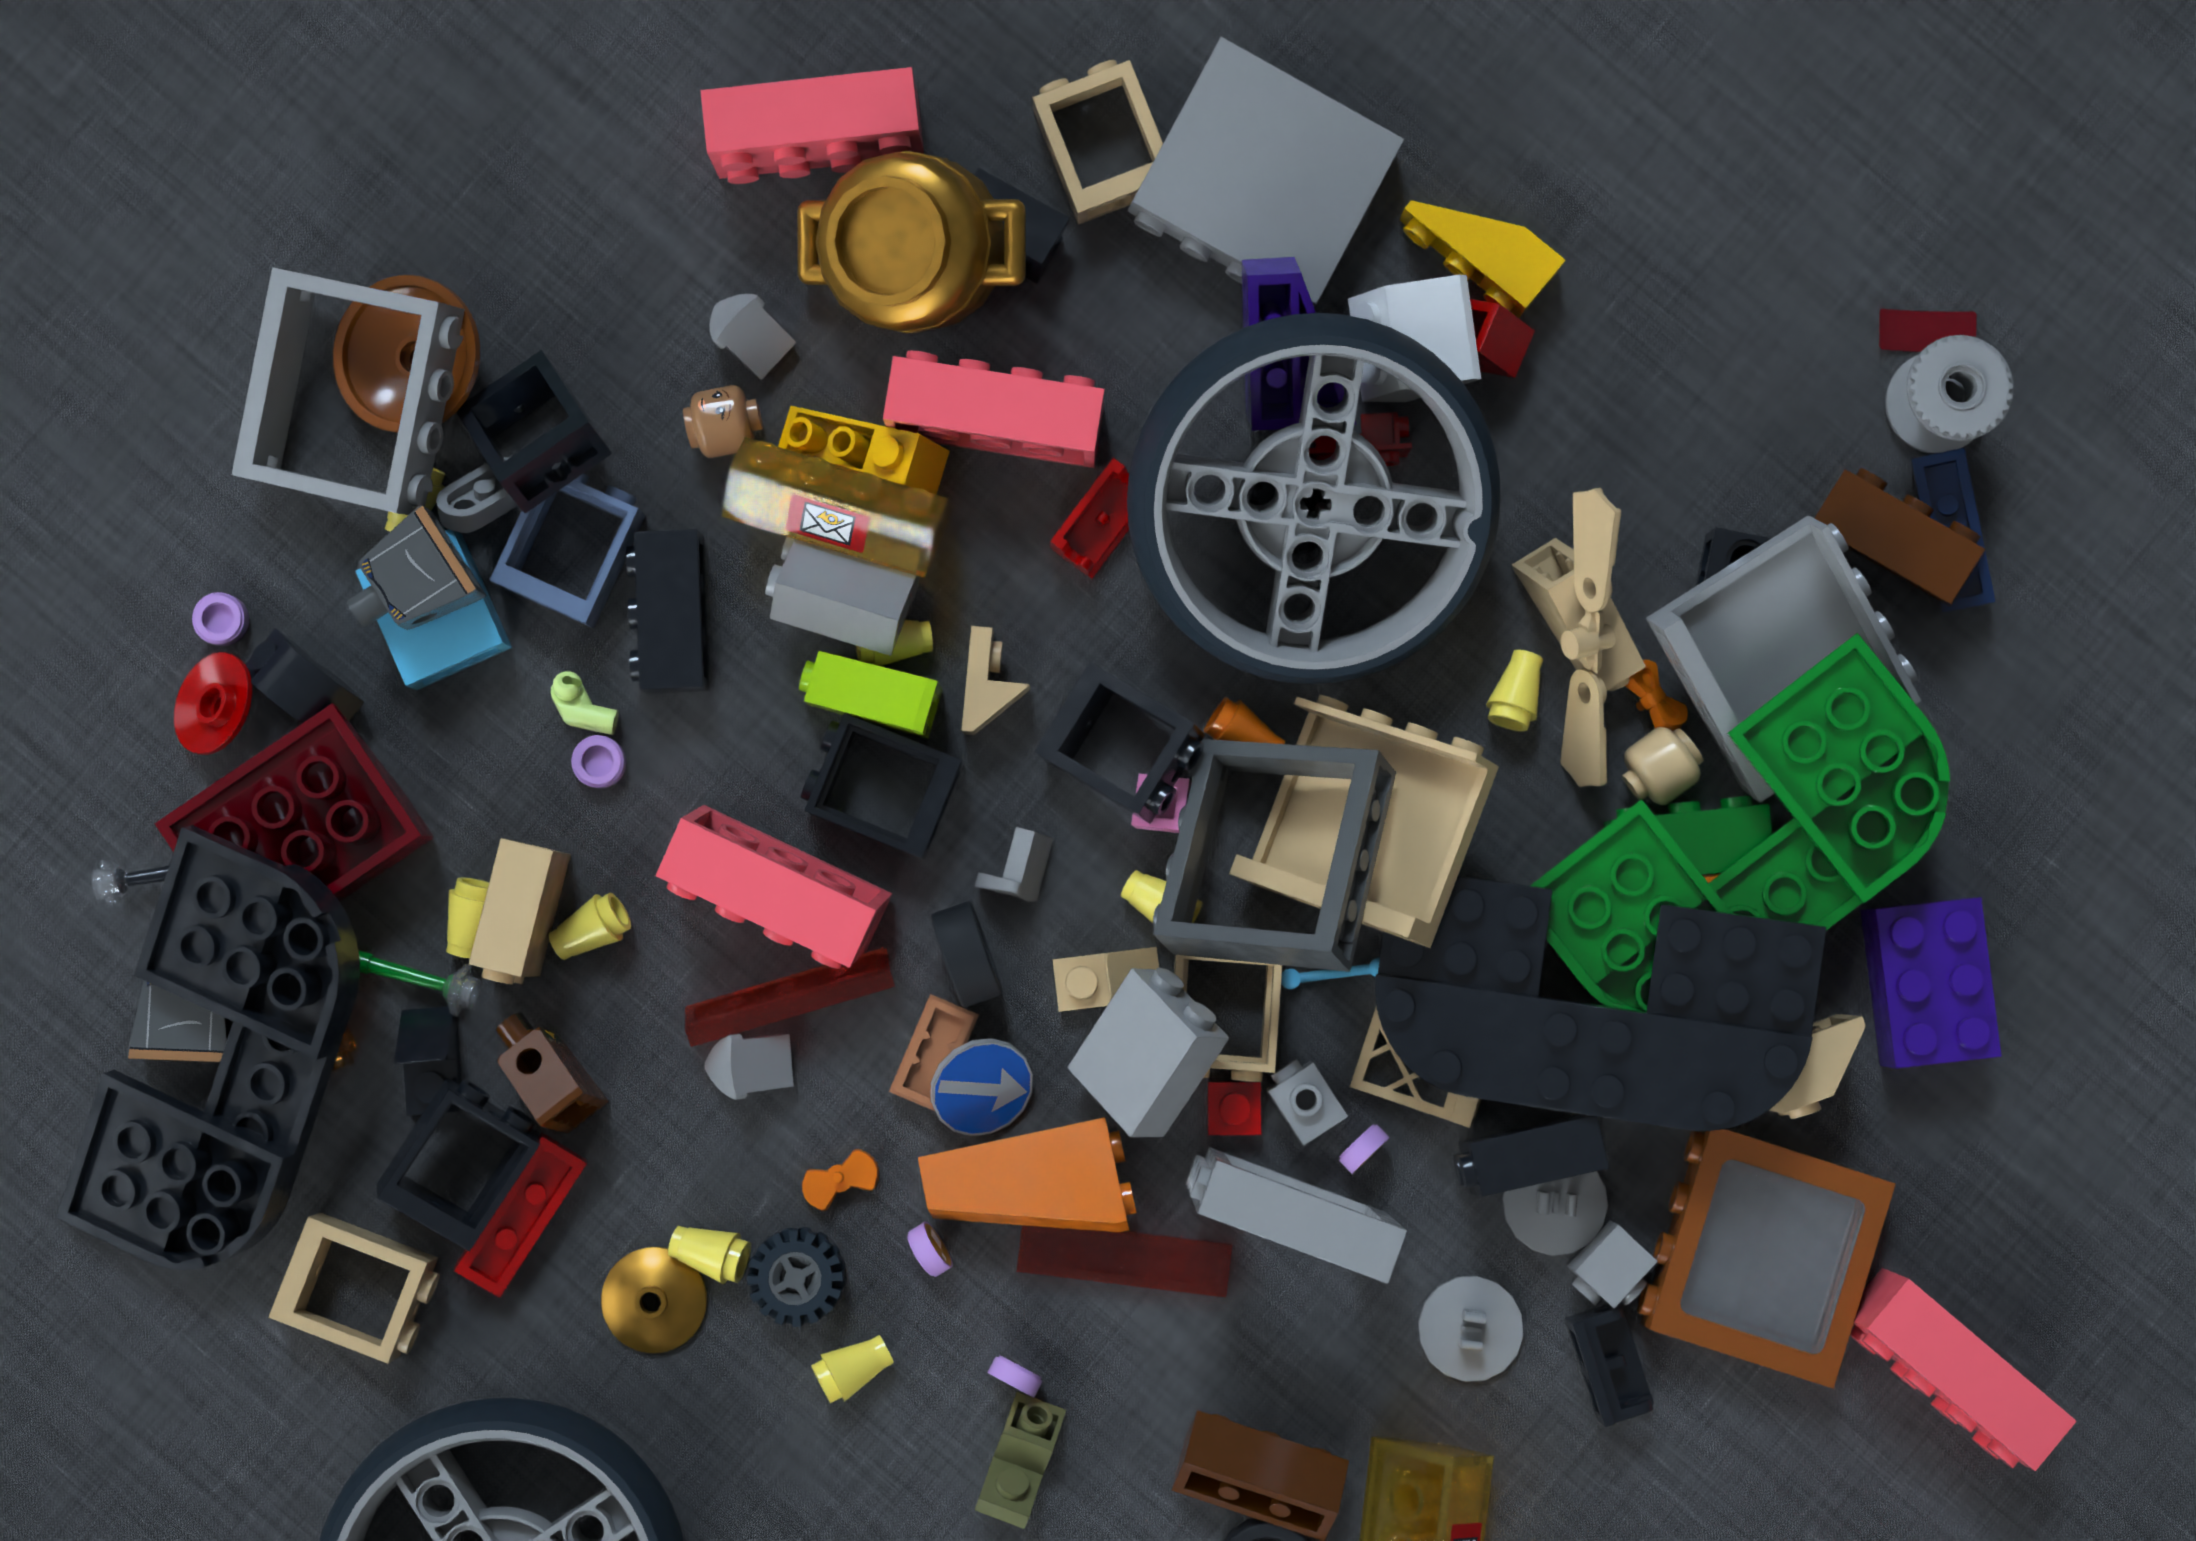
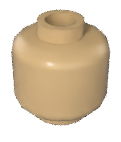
(1662, 765)

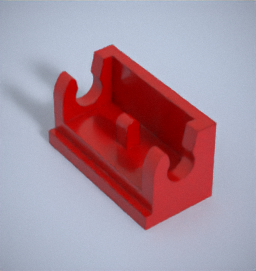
(1096, 522)

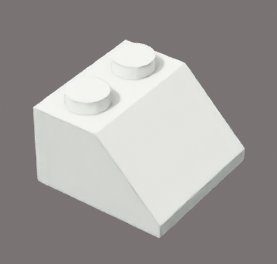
(1431, 313)

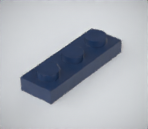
(1946, 486)

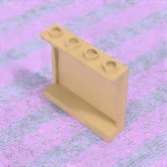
(1425, 831)

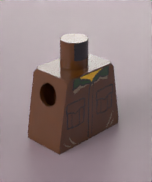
(558, 1091)

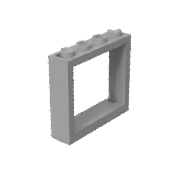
(277, 375)
(1295, 1214)

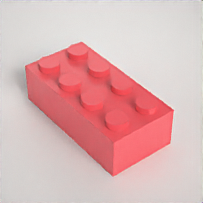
(810, 123)
(995, 409)
(773, 886)
(1961, 1370)

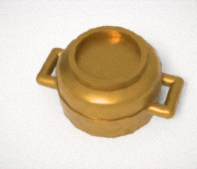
(911, 242)

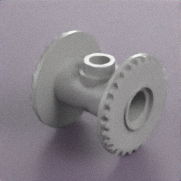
(1954, 366)

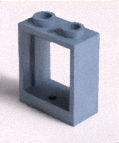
(508, 568)

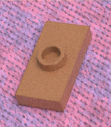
(937, 1034)

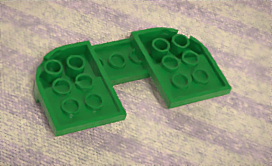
(1865, 807)

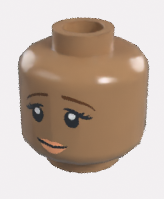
(721, 420)

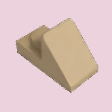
(983, 697)
(1095, 978)

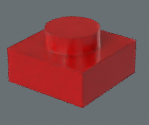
(1234, 1108)

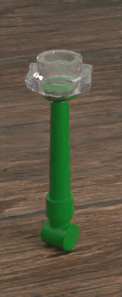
(458, 990)

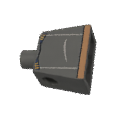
(414, 575)
(176, 1029)

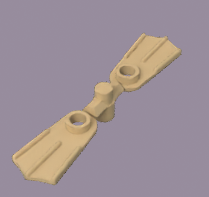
(1595, 549)

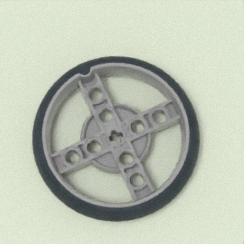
(1459, 520)
(421, 1458)

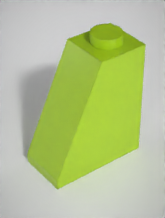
(871, 693)

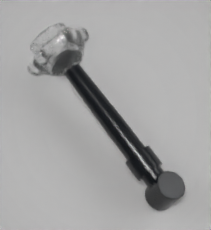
(113, 882)

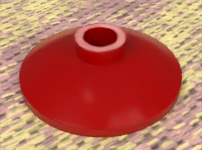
(213, 703)

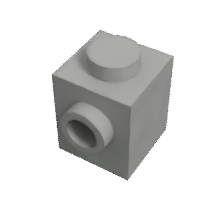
(1305, 1100)
(1611, 1267)

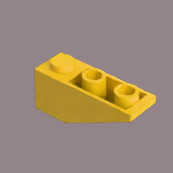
(1493, 253)
(866, 447)

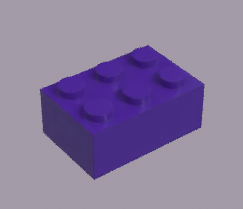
(1930, 983)

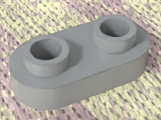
(473, 501)

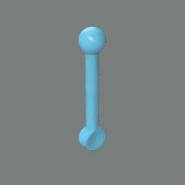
(1292, 978)

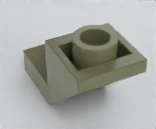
(1020, 1460)

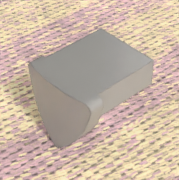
(749, 333)
(1023, 867)
(750, 1064)

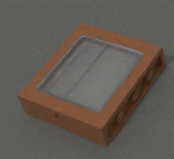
(1765, 1254)

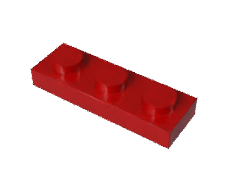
(521, 1217)

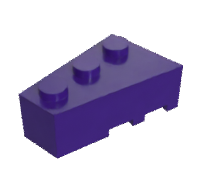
(1276, 390)

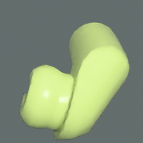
(577, 707)

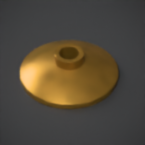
(681, 1297)

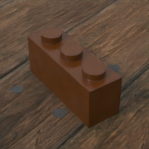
(1902, 535)
(1261, 1475)

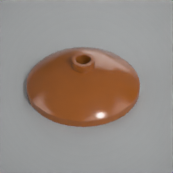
(377, 351)

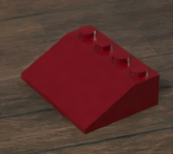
(313, 804)

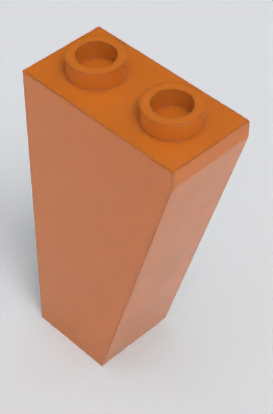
(1034, 1179)

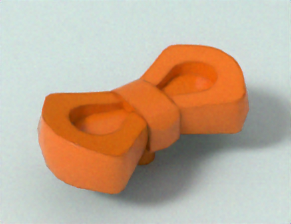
(1663, 709)
(857, 1171)

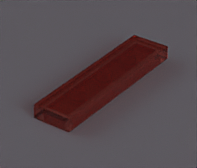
(787, 997)
(1127, 1259)

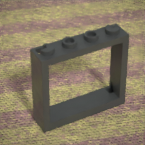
(1349, 874)

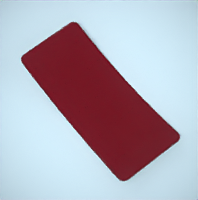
(1917, 329)

